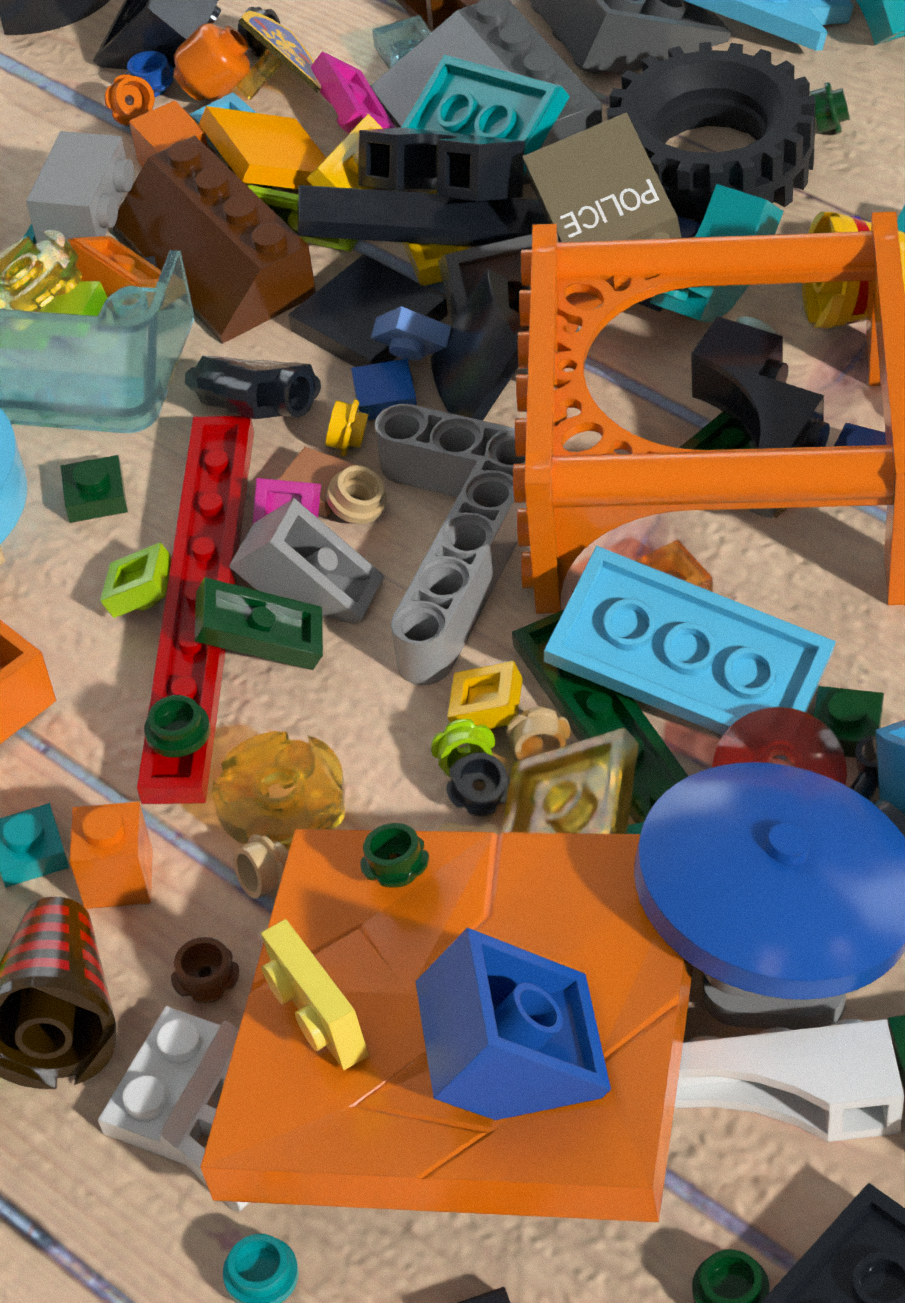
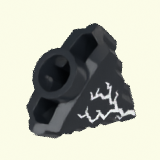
(254, 386)

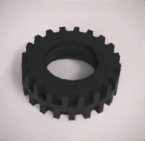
(721, 92)

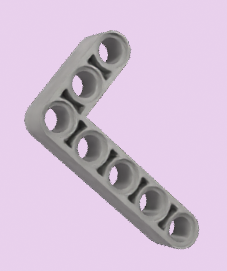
(475, 541)

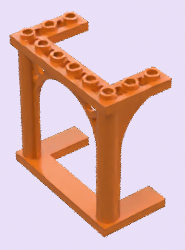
(591, 492)

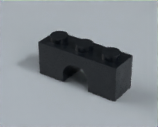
(444, 161)

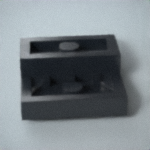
(479, 350)

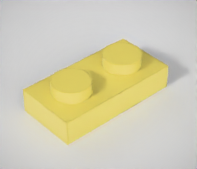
(323, 1009)

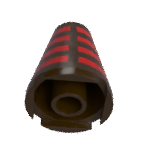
(54, 998)

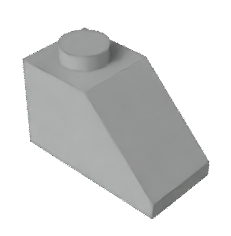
(307, 562)

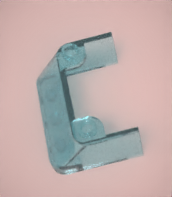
(101, 368)

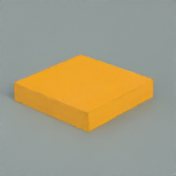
(262, 146)

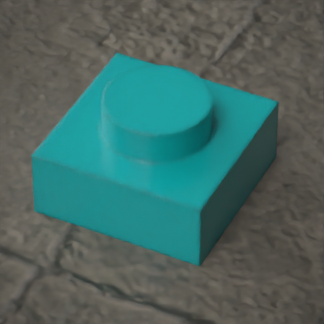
(30, 845)

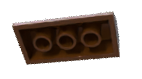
(234, 248)

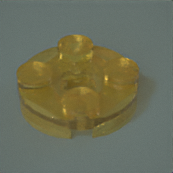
(37, 272)
(269, 759)

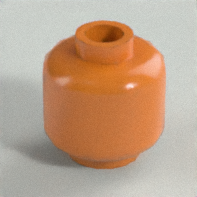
(211, 62)

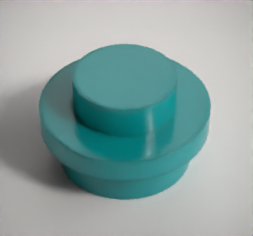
(260, 1270)

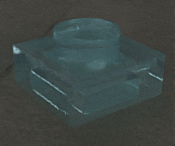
(399, 38)

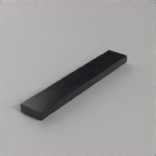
(412, 217)

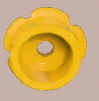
(346, 426)

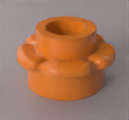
(131, 86)

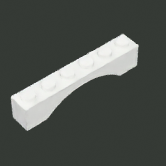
(821, 1079)

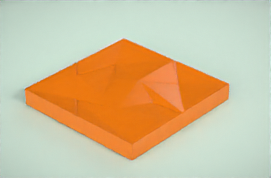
(373, 1133)

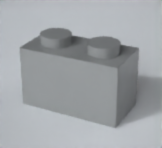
(80, 186)

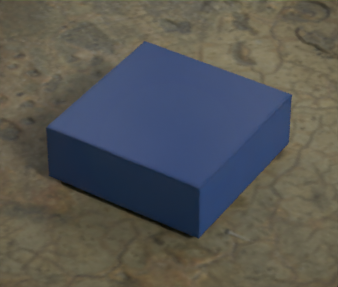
(383, 386)

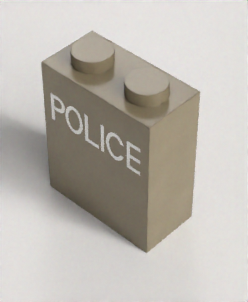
(601, 186)

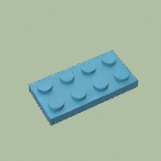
(683, 645)

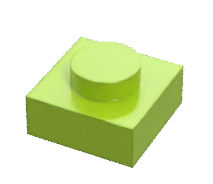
(137, 580)

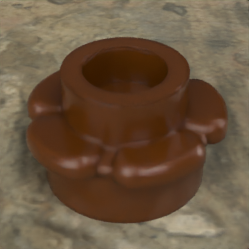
(204, 956)

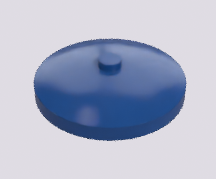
(774, 880)

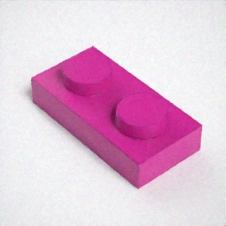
(348, 92)

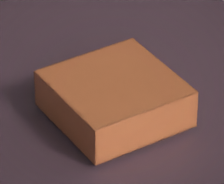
(317, 468)

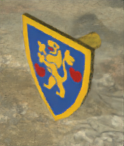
(281, 48)

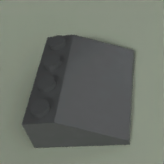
(624, 32)
(496, 37)

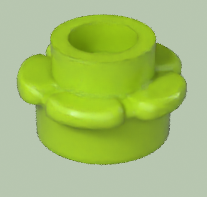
(459, 732)

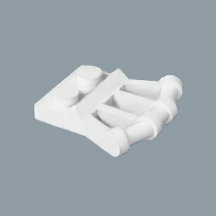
(173, 1089)

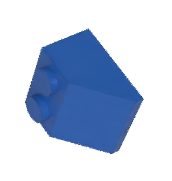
(508, 1030)

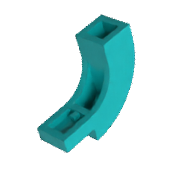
(727, 214)

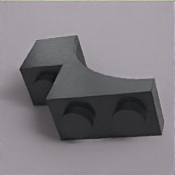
(746, 378)

